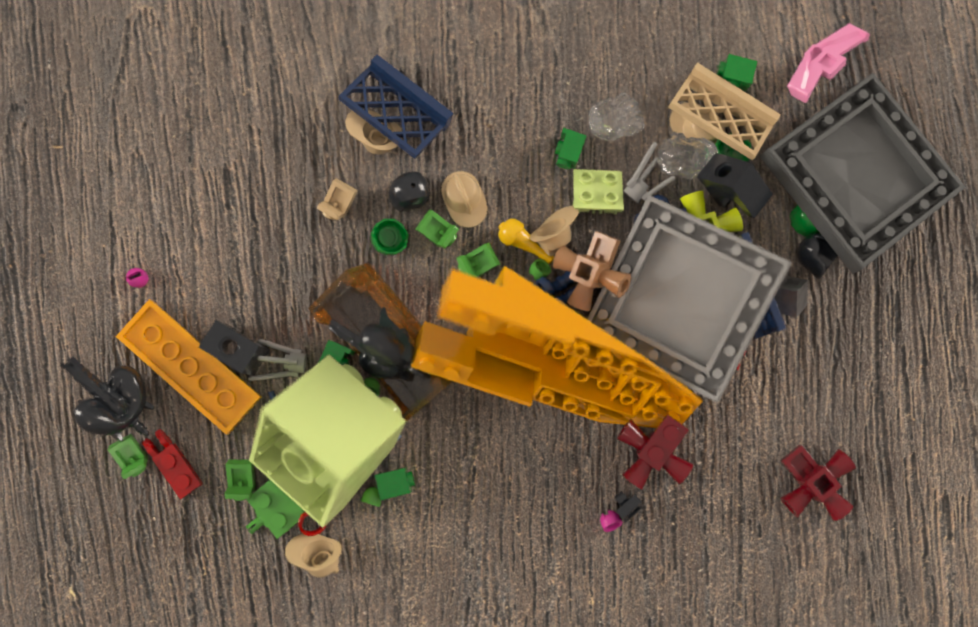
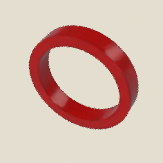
(305, 532)

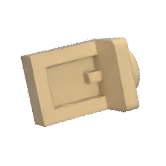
(337, 200)

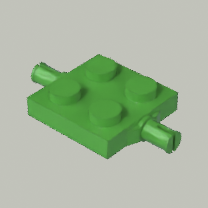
(273, 510)

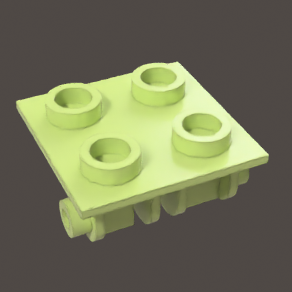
(598, 191)

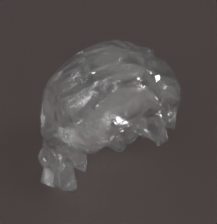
(616, 118)
(685, 155)

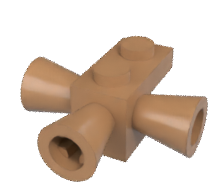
(592, 270)

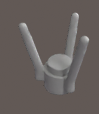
(636, 186)
(294, 362)

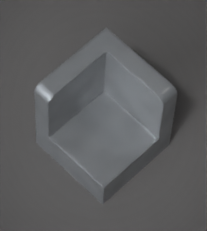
(792, 296)

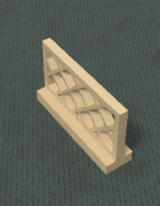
(730, 102)

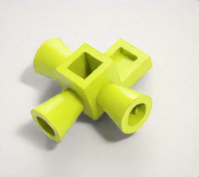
(695, 205)

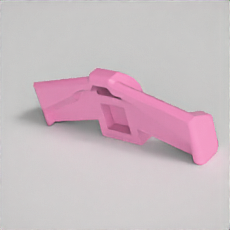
(824, 60)

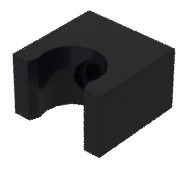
(735, 181)
(247, 351)

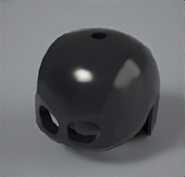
(405, 197)

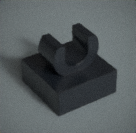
(628, 507)

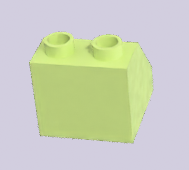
(325, 438)

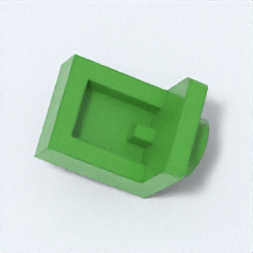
(437, 229)
(478, 261)
(129, 456)
(239, 479)

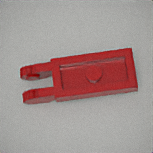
(173, 465)

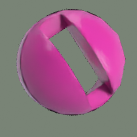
(139, 281)
(611, 521)

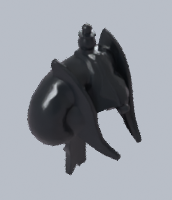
(383, 348)
(114, 403)

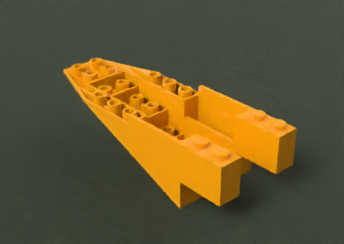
(540, 350)

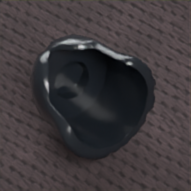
(815, 254)

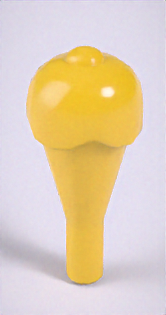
(514, 234)

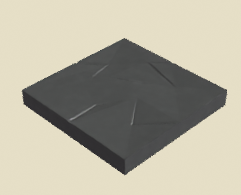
(862, 173)

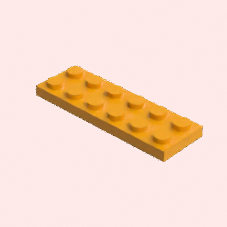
(188, 369)

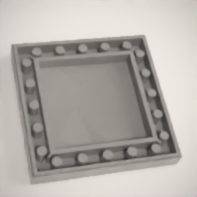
(689, 296)

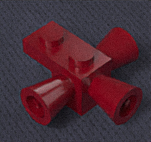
(655, 451)
(817, 482)

